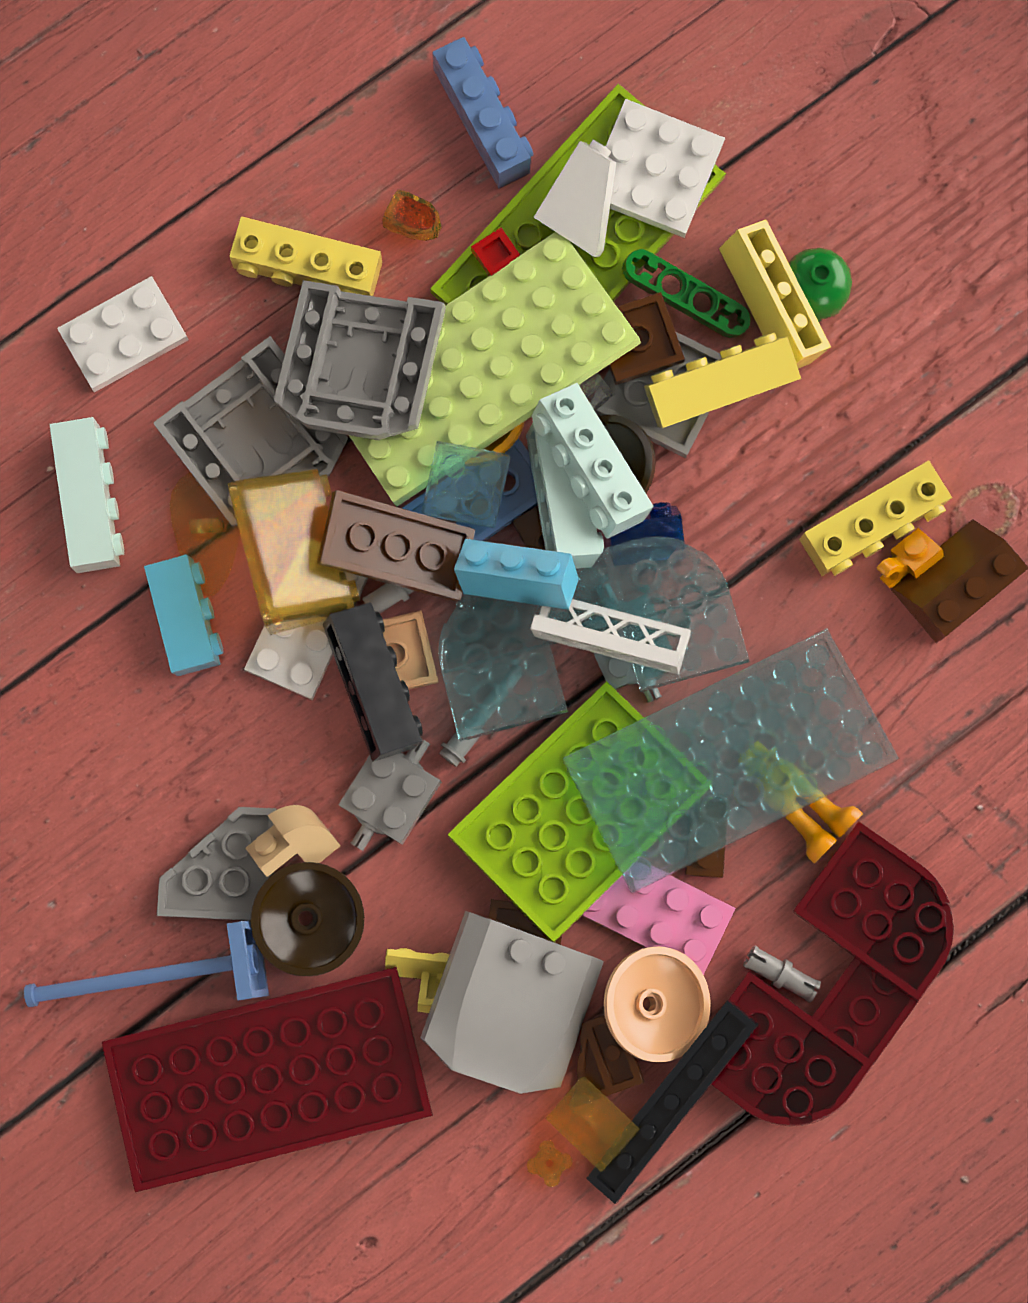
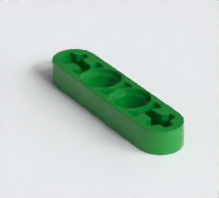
(684, 298)

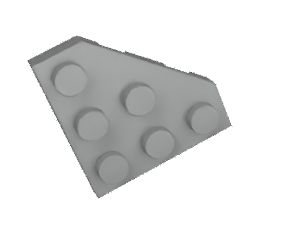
(217, 874)

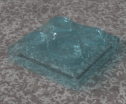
(465, 484)

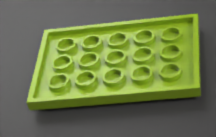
(538, 833)

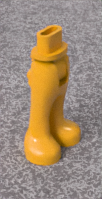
(817, 839)

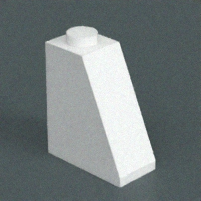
(581, 198)

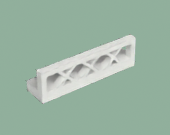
(610, 645)

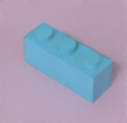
(516, 573)
(184, 615)

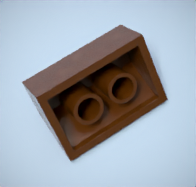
(969, 575)

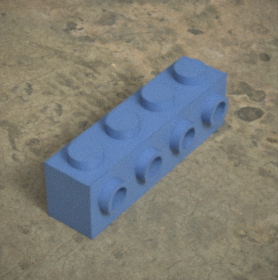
(481, 111)

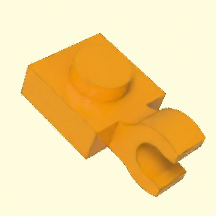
(912, 556)

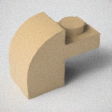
(294, 832)

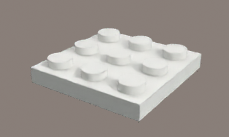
(660, 167)

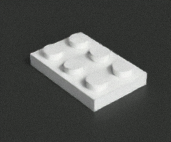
(123, 334)

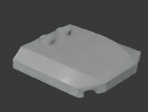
(358, 361)
(240, 433)
(509, 1006)

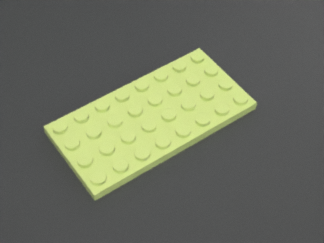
(501, 352)

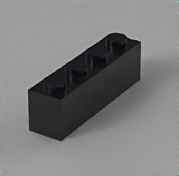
(372, 681)

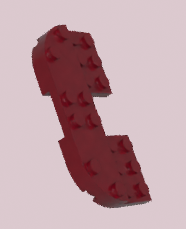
(900, 933)

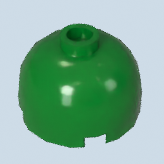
(823, 280)

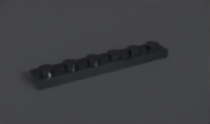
(676, 1098)

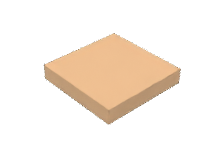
(412, 649)

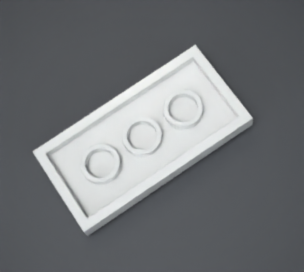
(296, 656)

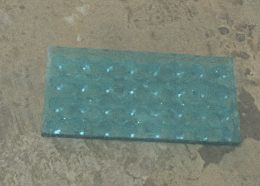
(729, 760)

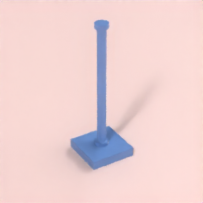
(244, 960)

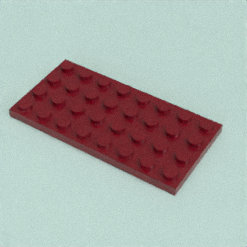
(266, 1079)

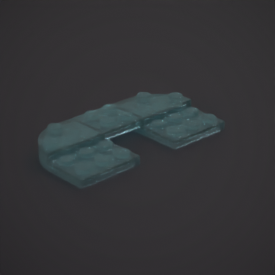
(508, 677)

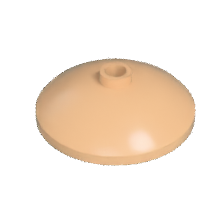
(677, 1004)

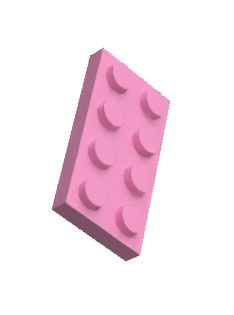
(665, 916)

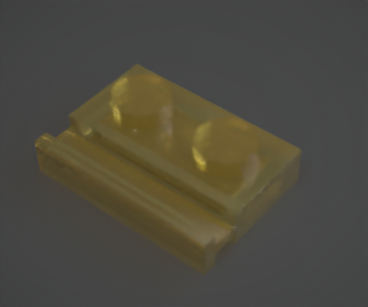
(592, 1123)

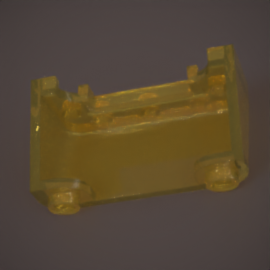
(282, 536)

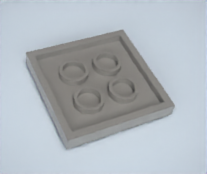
(632, 403)

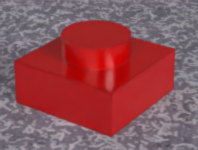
(494, 251)

